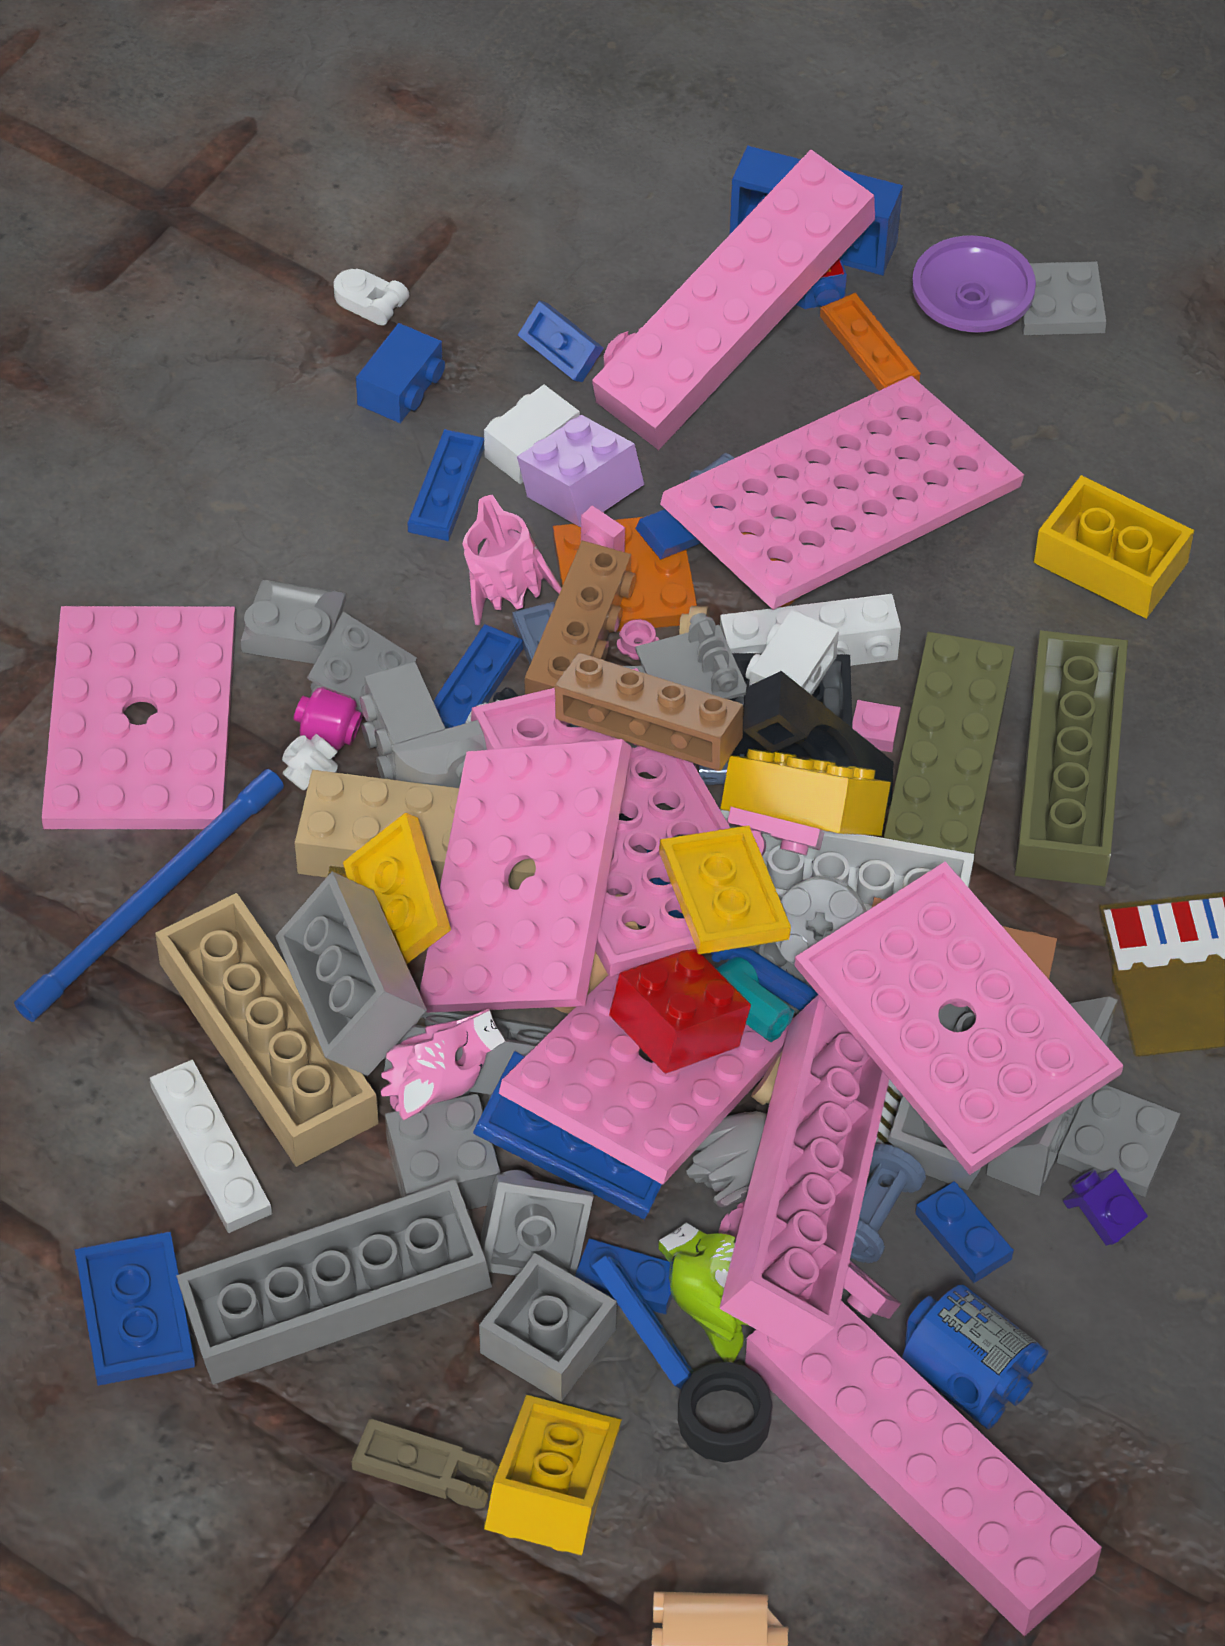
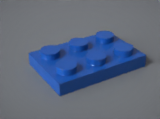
(134, 1308)

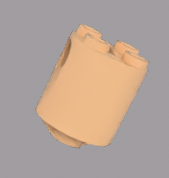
(715, 1620)

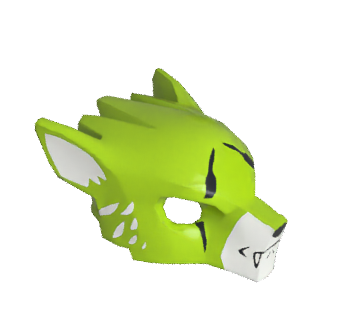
(697, 1284)

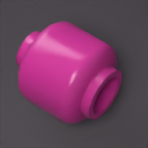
(330, 716)

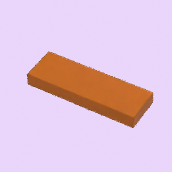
(867, 341)

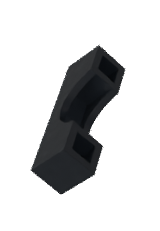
(785, 714)

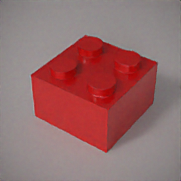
(679, 1010)

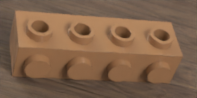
(582, 614)
(649, 711)

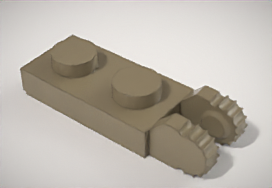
(422, 1463)

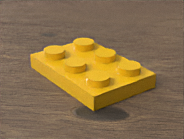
(405, 884)
(724, 889)

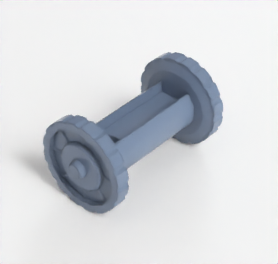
(901, 1174)

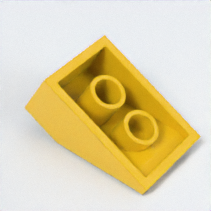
(552, 1475)

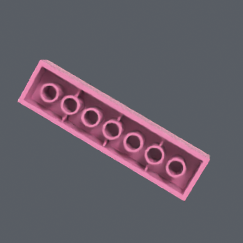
(734, 299)
(807, 1183)
(931, 1467)

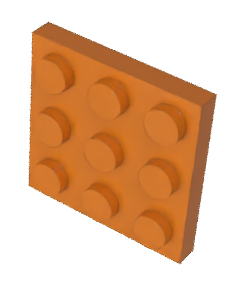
(661, 586)

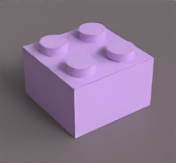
(580, 469)

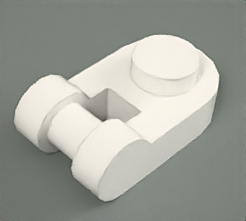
(358, 292)

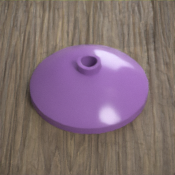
(973, 283)

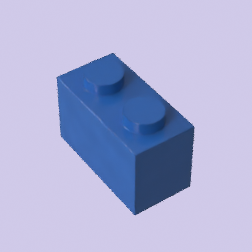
(400, 373)

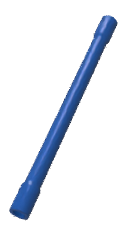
(52, 985)

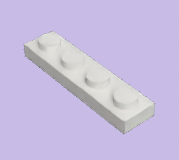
(210, 1146)

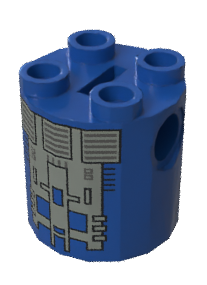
(971, 1353)

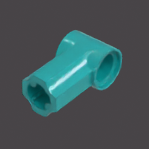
(767, 1013)

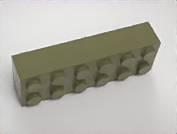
(950, 743)
(1072, 759)

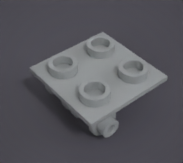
(351, 655)
(695, 660)

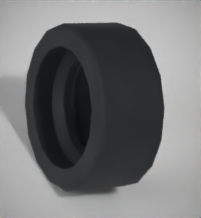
(731, 1378)

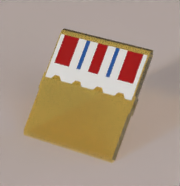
(1169, 970)

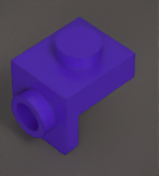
(1106, 1204)

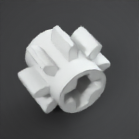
(308, 755)

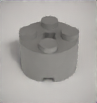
(811, 896)

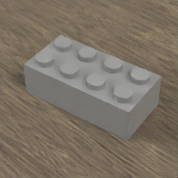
(350, 974)

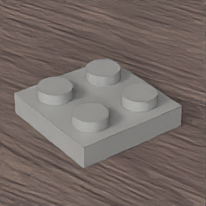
(1065, 300)
(1119, 1134)

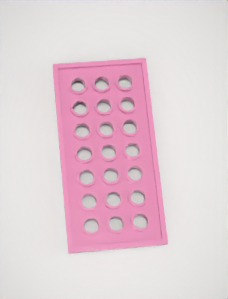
(868, 536)
(676, 785)

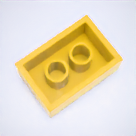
(1113, 546)
(807, 792)

